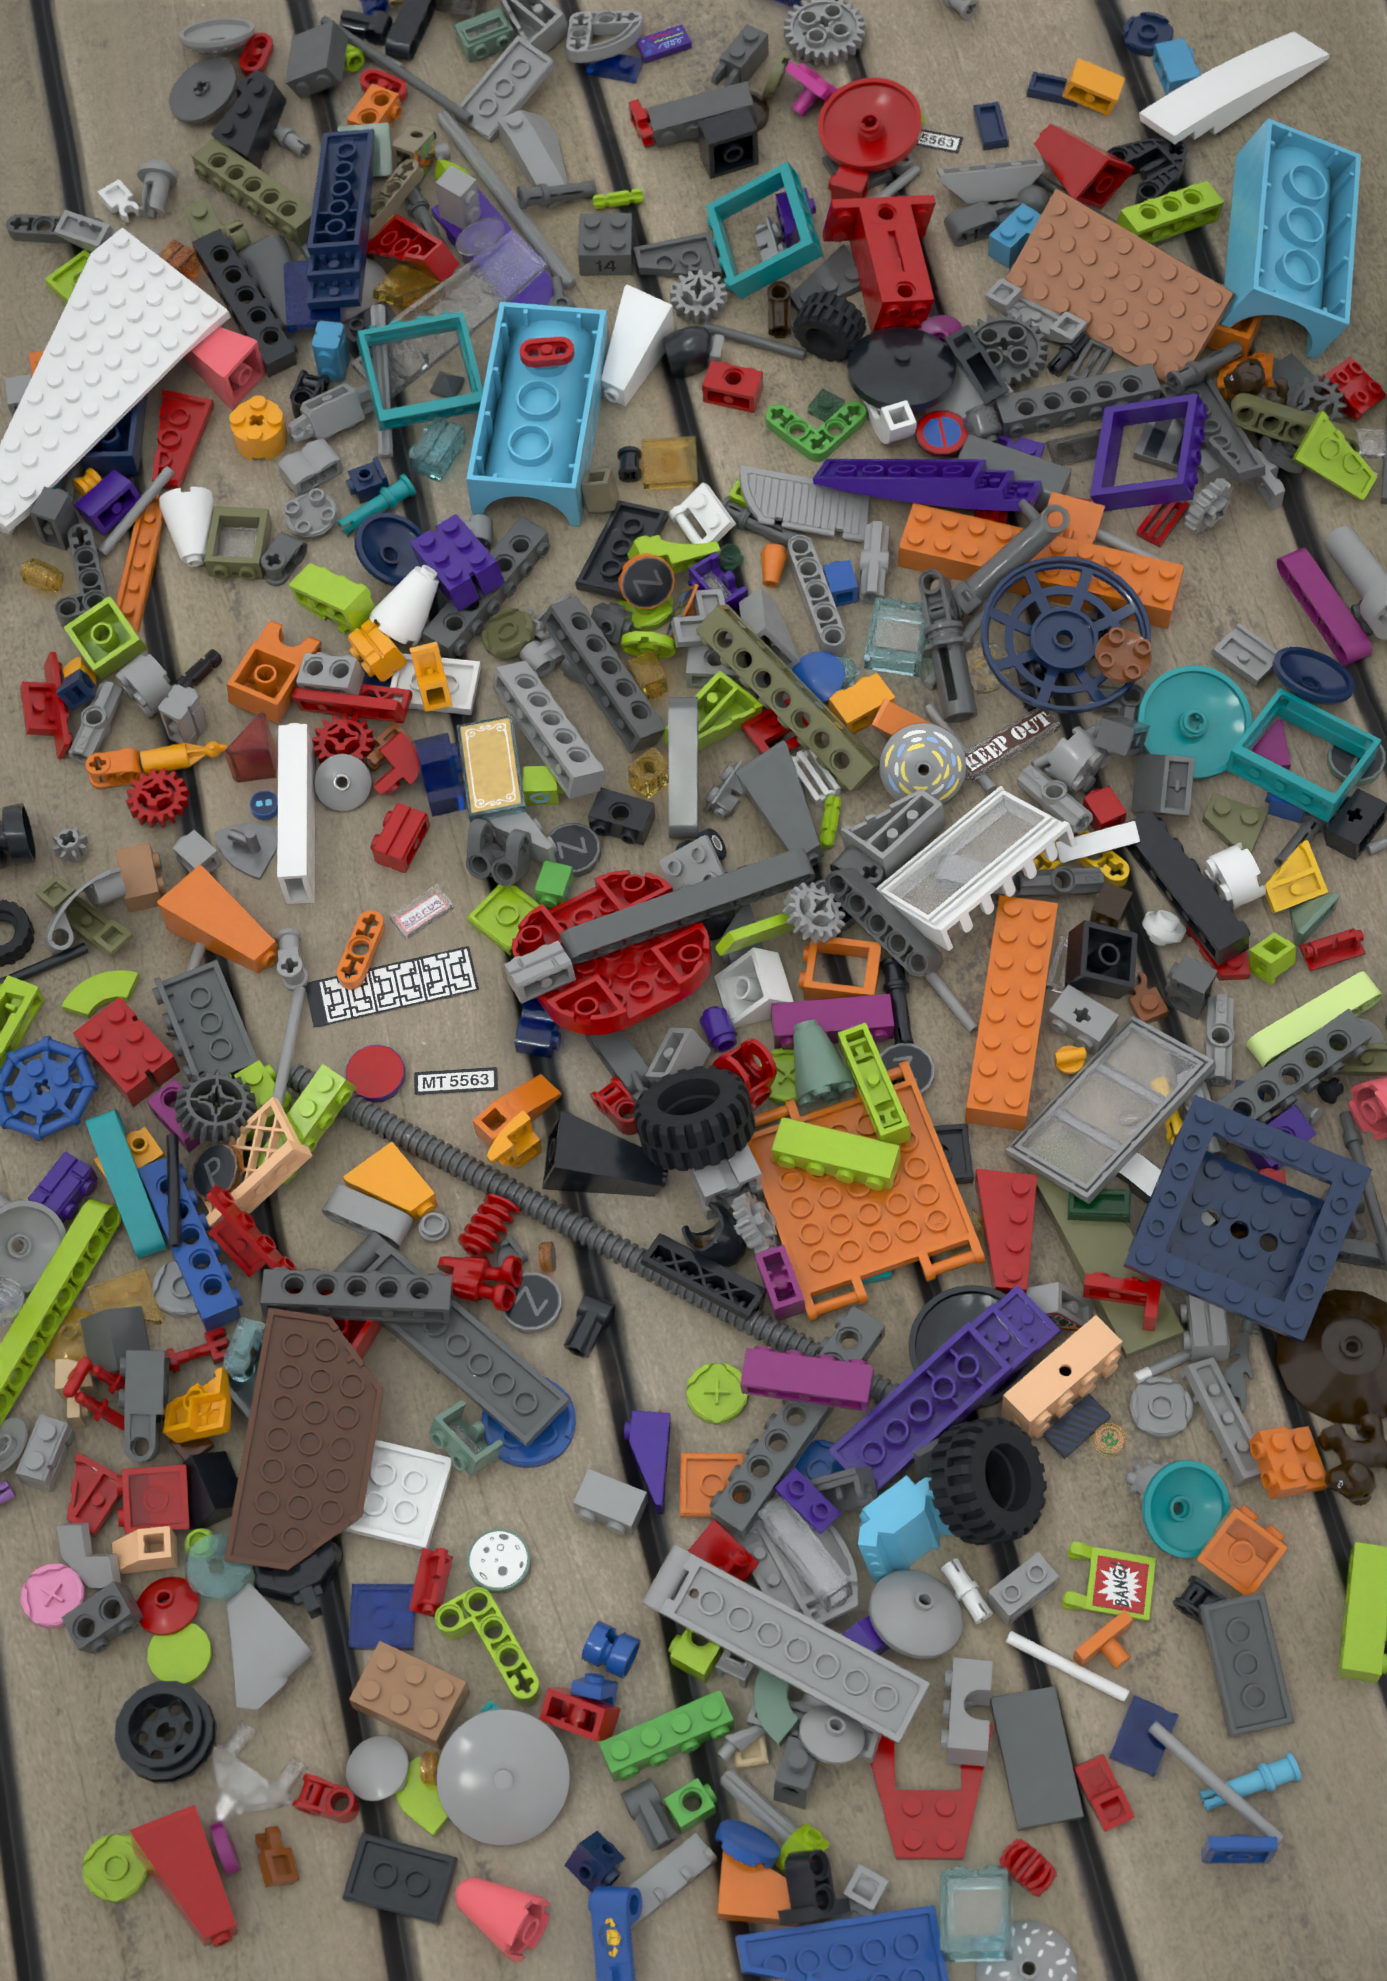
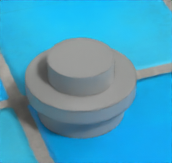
(434, 1227)

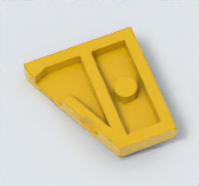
(1295, 880)

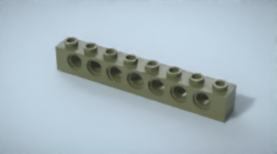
(861, 761)

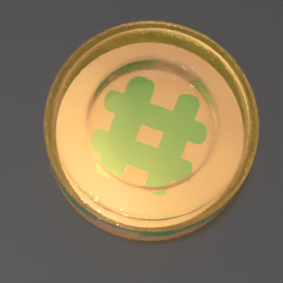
(1109, 1439)

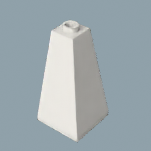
(635, 344)

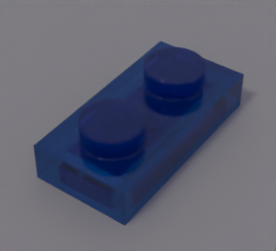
(617, 67)

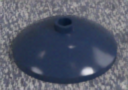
(385, 546)
(1313, 676)

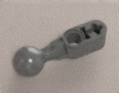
(981, 219)

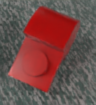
(404, 763)

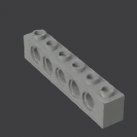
(548, 729)

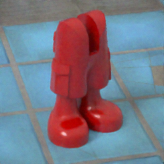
(472, 1273)

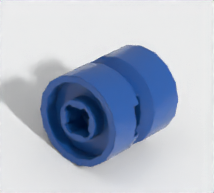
(610, 1649)

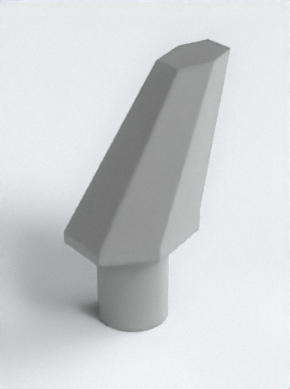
(739, 1741)

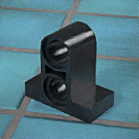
(810, 1888)

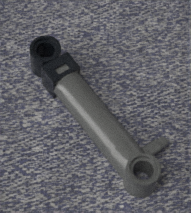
(1020, 550)

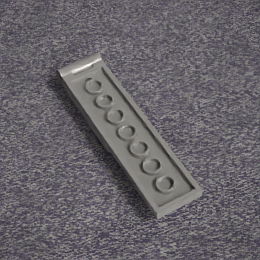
(786, 1644)

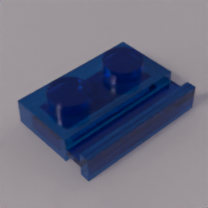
(1134, 1743)

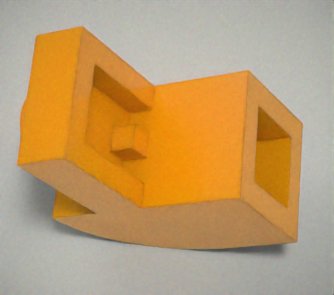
(430, 676)

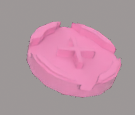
(52, 1594)

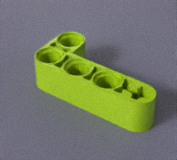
(496, 1648)

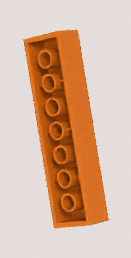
(1011, 1013)

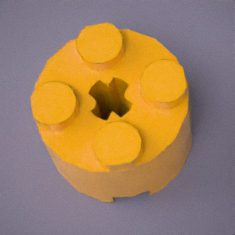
(258, 429)

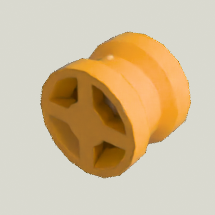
(86, 482)

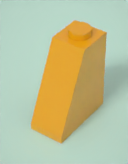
(393, 1181)

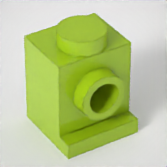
(1271, 957)

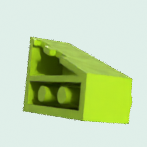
(333, 597)
(721, 710)

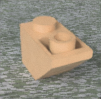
(147, 1550)

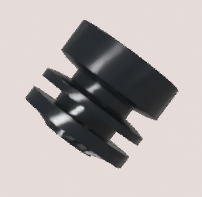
(16, 836)

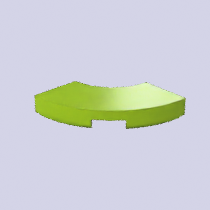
(99, 991)

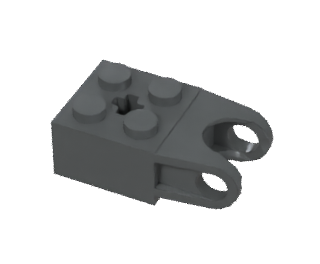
(144, 1399)

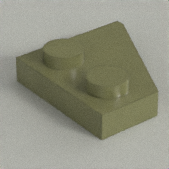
(1234, 821)

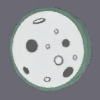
(498, 1560)

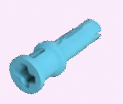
(1265, 1777)

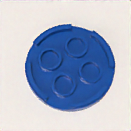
(545, 1447)

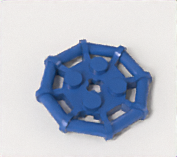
(58, 1080)

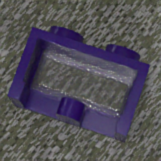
(710, 576)

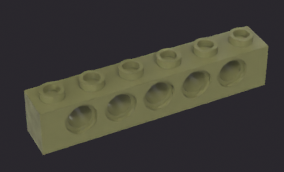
(254, 190)

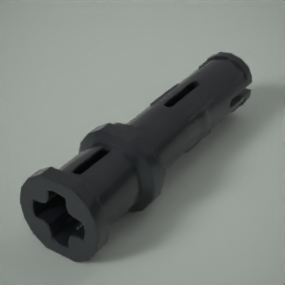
(897, 987)

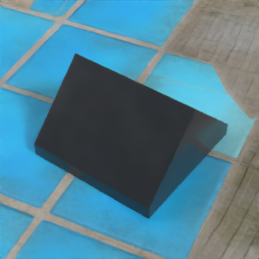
(210, 1488)

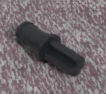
(1067, 354)

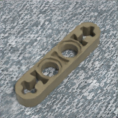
(404, 177)

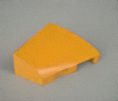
(515, 1143)
(201, 1411)

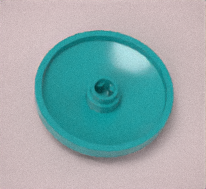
(1195, 715)

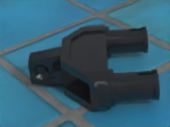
(303, 1581)

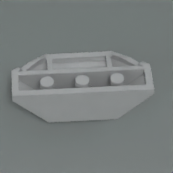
(991, 180)

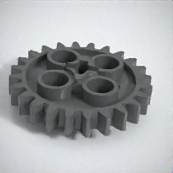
(1012, 342)

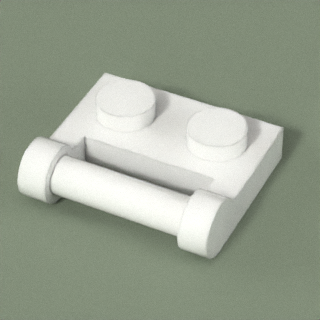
(707, 511)

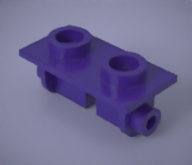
(807, 1501)

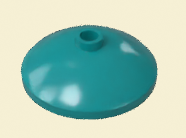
(1201, 1507)

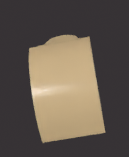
(75, 1412)

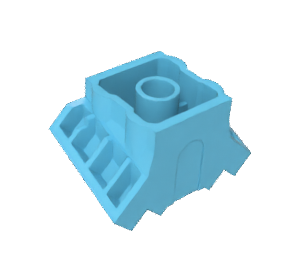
(899, 1528)

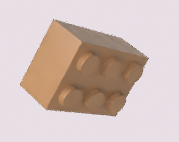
(409, 1695)

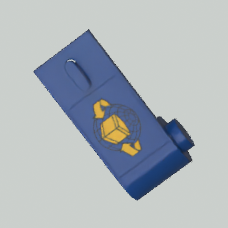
(612, 1914)

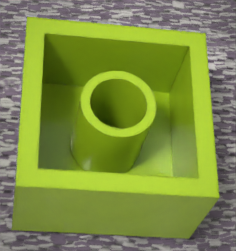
(105, 637)

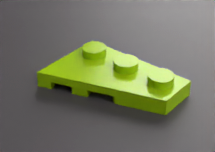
(1333, 459)

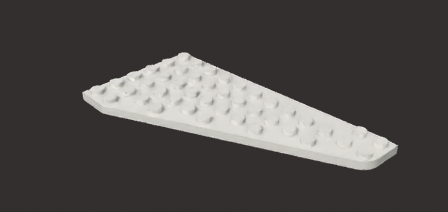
(110, 347)

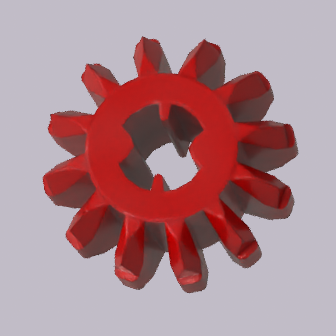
(1028, 1867)

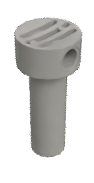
(1364, 574)

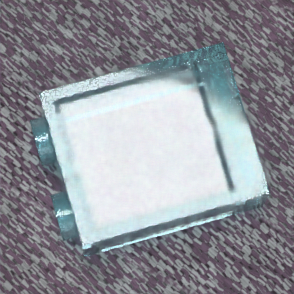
(896, 637)
(976, 1914)

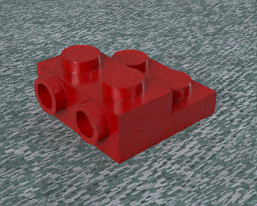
(153, 1498)

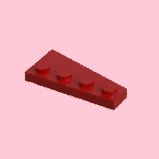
(179, 433)

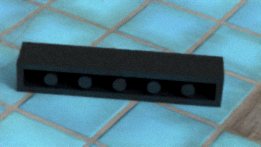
(1187, 890)

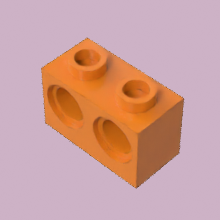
(376, 106)

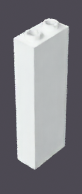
(296, 814)

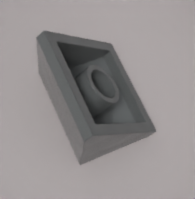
(112, 1333)

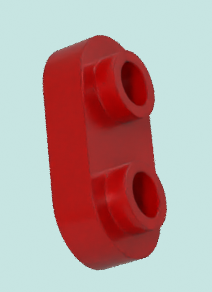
(254, 58)
(383, 80)
(546, 352)

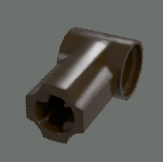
(779, 309)

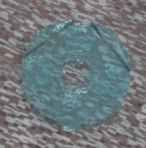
(198, 1573)

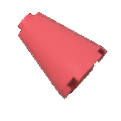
(1370, 1106)
(504, 1914)

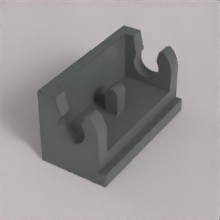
(848, 1487)

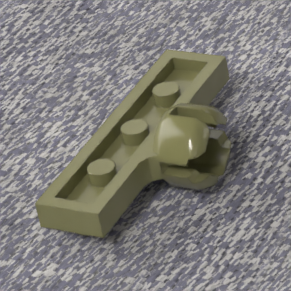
(205, 221)

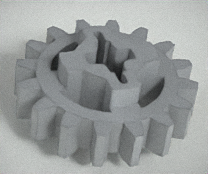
(710, 292)
(1209, 506)
(813, 913)
(754, 1223)

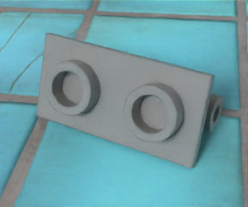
(769, 235)
(721, 798)

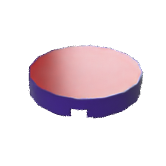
(376, 1072)

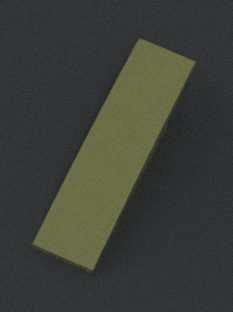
(1104, 1248)

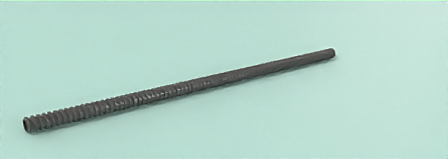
(563, 1220)

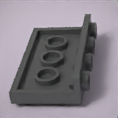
(205, 1021)

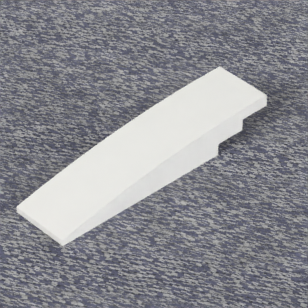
(1232, 88)

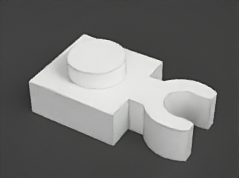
(120, 199)

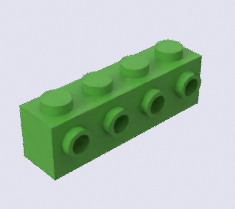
(666, 1736)

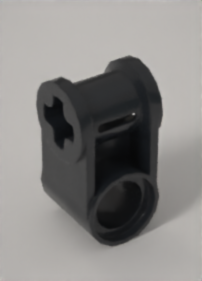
(307, 388)
(1204, 1594)

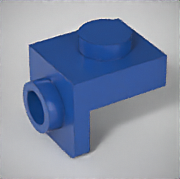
(595, 1687)

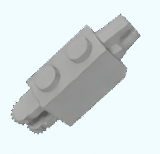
(331, 413)

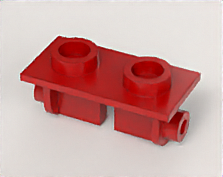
(1333, 949)
(430, 1581)

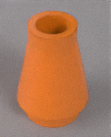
(773, 562)

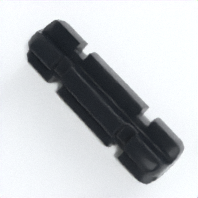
(200, 669)

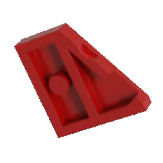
(92, 1494)

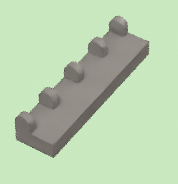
(1223, 1417)
(672, 1875)

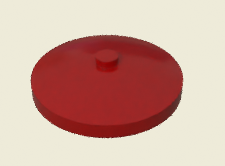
(870, 124)

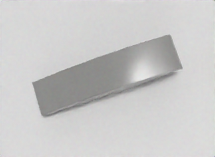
(85, 231)

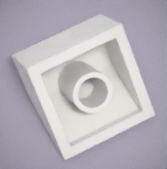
(752, 986)

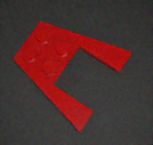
(926, 1821)

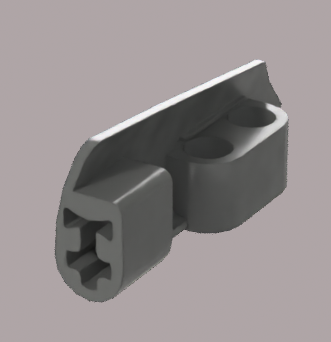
(266, 263)

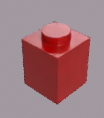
(848, 183)
(1105, 808)

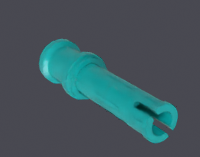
(387, 498)

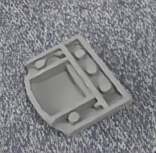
(780, 1581)

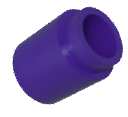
(718, 1029)

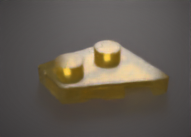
(403, 285)
(126, 1291)

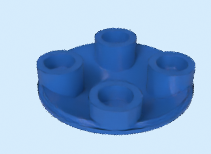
(821, 674)

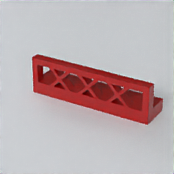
(365, 707)

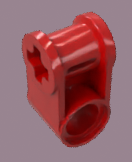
(615, 1103)
(320, 1797)

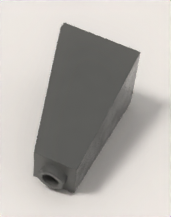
(778, 797)

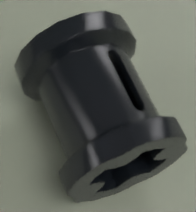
(629, 464)

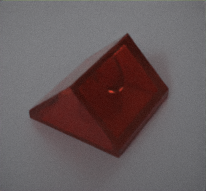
(253, 752)

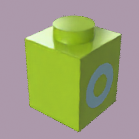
(540, 786)

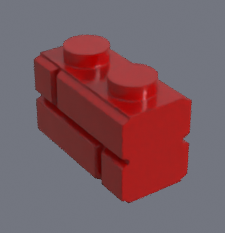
(400, 837)

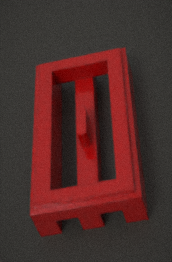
(1141, 531)

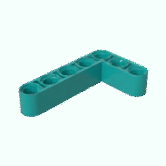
(126, 1183)

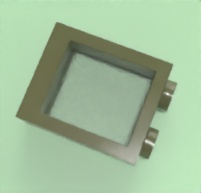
(238, 542)

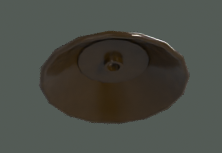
(1327, 1375)

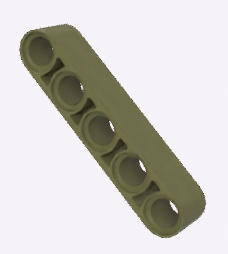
(1285, 418)

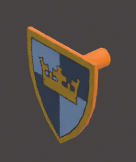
(683, 606)

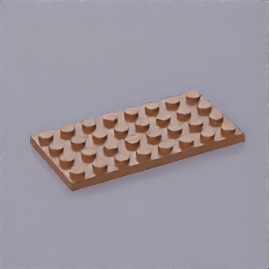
(1120, 285)

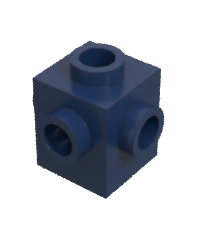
(595, 1862)

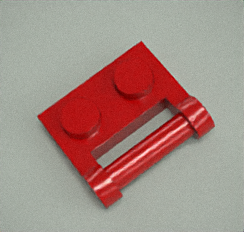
(766, 729)

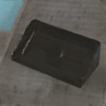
(1074, 447)

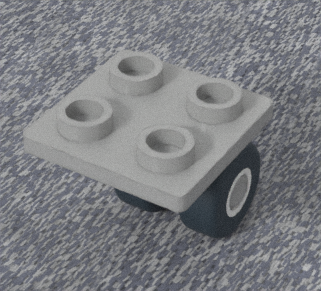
(695, 860)

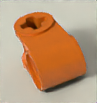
(116, 768)

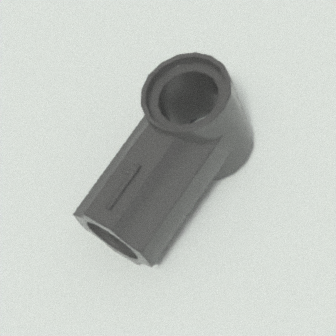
(646, 1808)

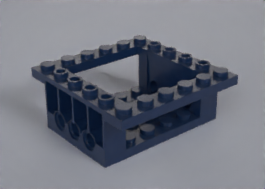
(1236, 1274)

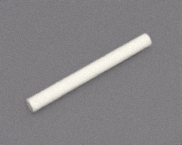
(1067, 1666)

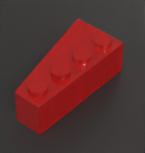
(1007, 1217)

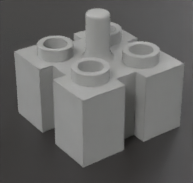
(727, 1181)

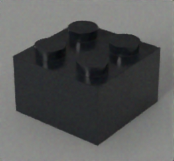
(728, 142)
(1101, 959)

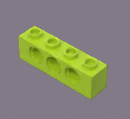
(1173, 213)

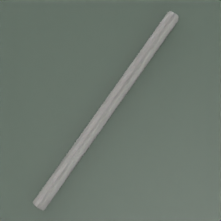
(505, 198)

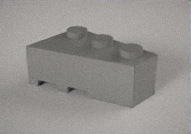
(536, 22)
(898, 831)

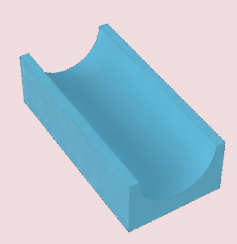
(1293, 232)
(539, 421)

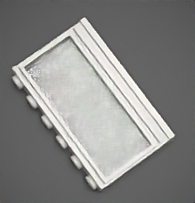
(972, 863)

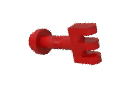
(211, 1348)

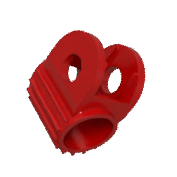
(742, 1063)

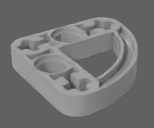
(625, 23)

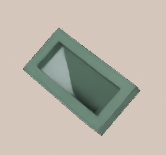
(1310, 915)

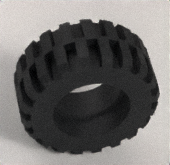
(694, 1118)
(961, 1484)

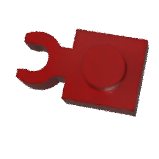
(640, 119)

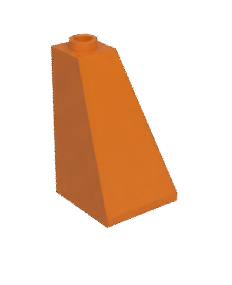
(209, 915)

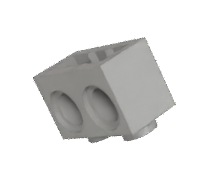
(330, 675)
(1022, 1589)

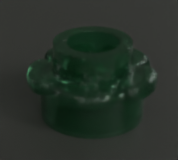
(730, 551)

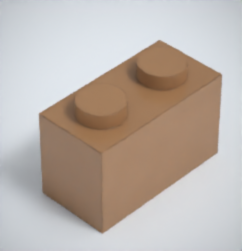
(141, 876)

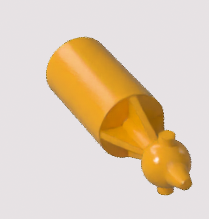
(178, 756)

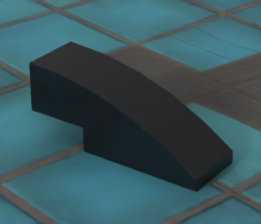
(976, 365)

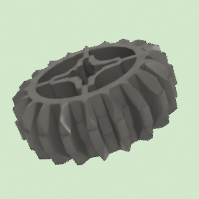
(196, 1107)

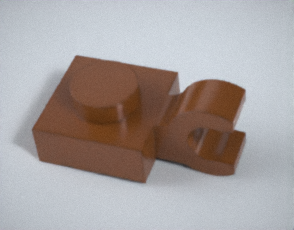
(375, 758)
(275, 1861)

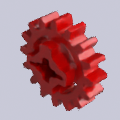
(343, 737)
(157, 797)

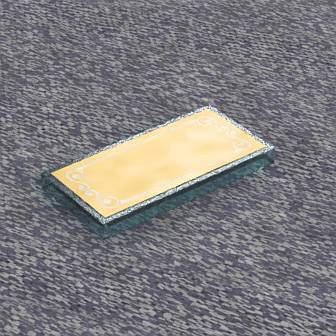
(491, 768)

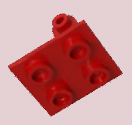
(1359, 388)
(724, 1552)

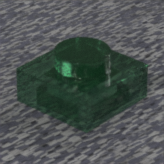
(825, 405)

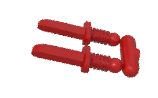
(101, 1408)

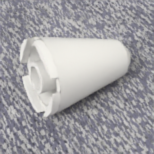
(189, 522)
(407, 606)

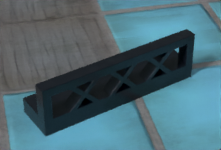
(706, 1272)

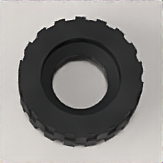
(23, 935)

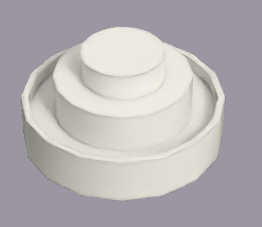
(1163, 927)

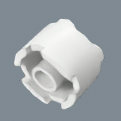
(1234, 875)

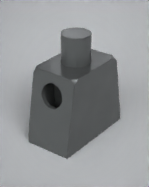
(796, 1772)

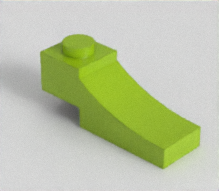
(677, 555)

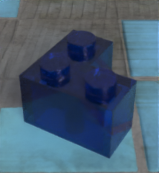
(440, 771)

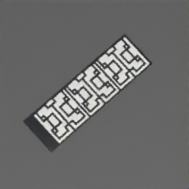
(393, 987)

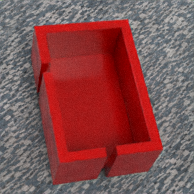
(126, 1051)

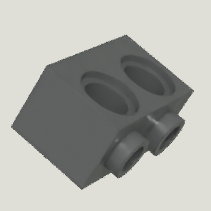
(1190, 986)
(100, 1610)

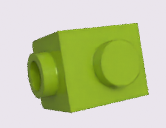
(802, 1839)

